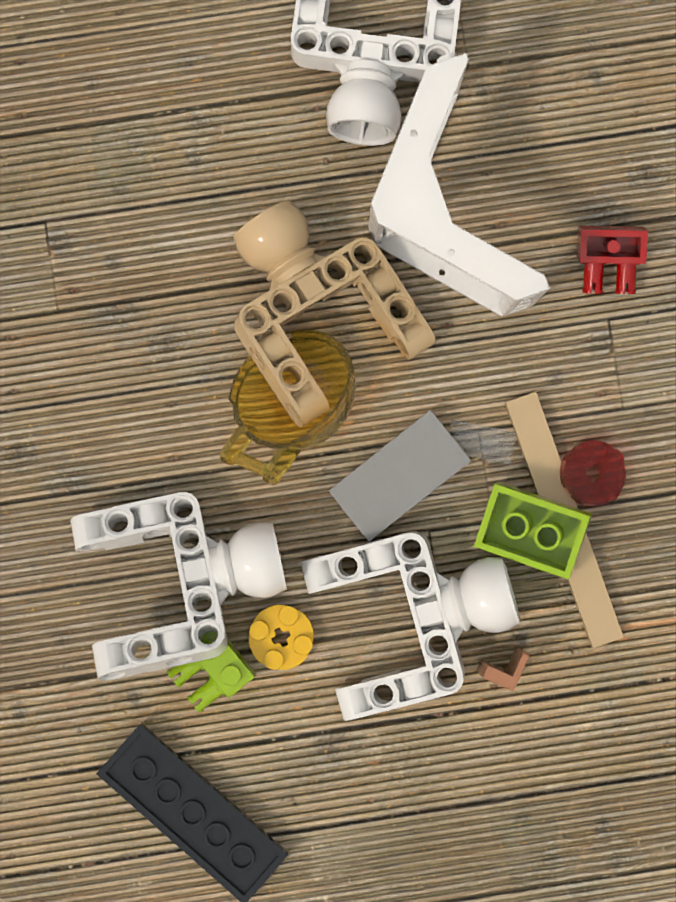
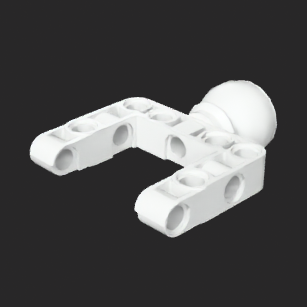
(364, 105)
(205, 573)
(443, 609)

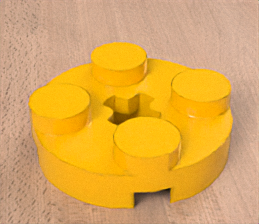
(274, 654)

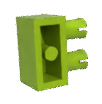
(226, 673)

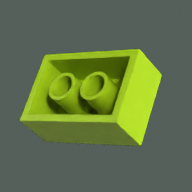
(533, 530)

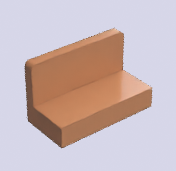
(505, 678)

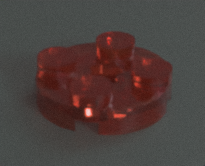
(608, 463)

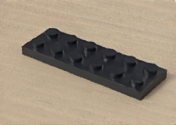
(192, 813)

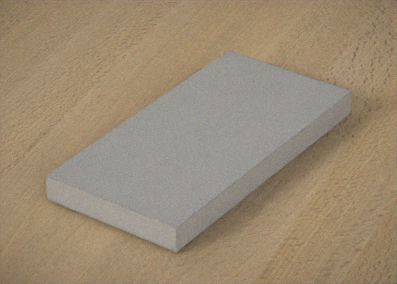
(399, 475)

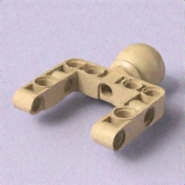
(298, 277)

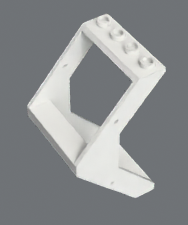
(412, 217)

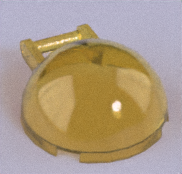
(267, 422)

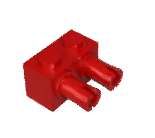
(611, 244)

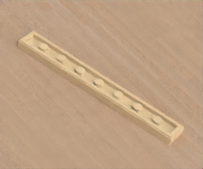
(544, 469)

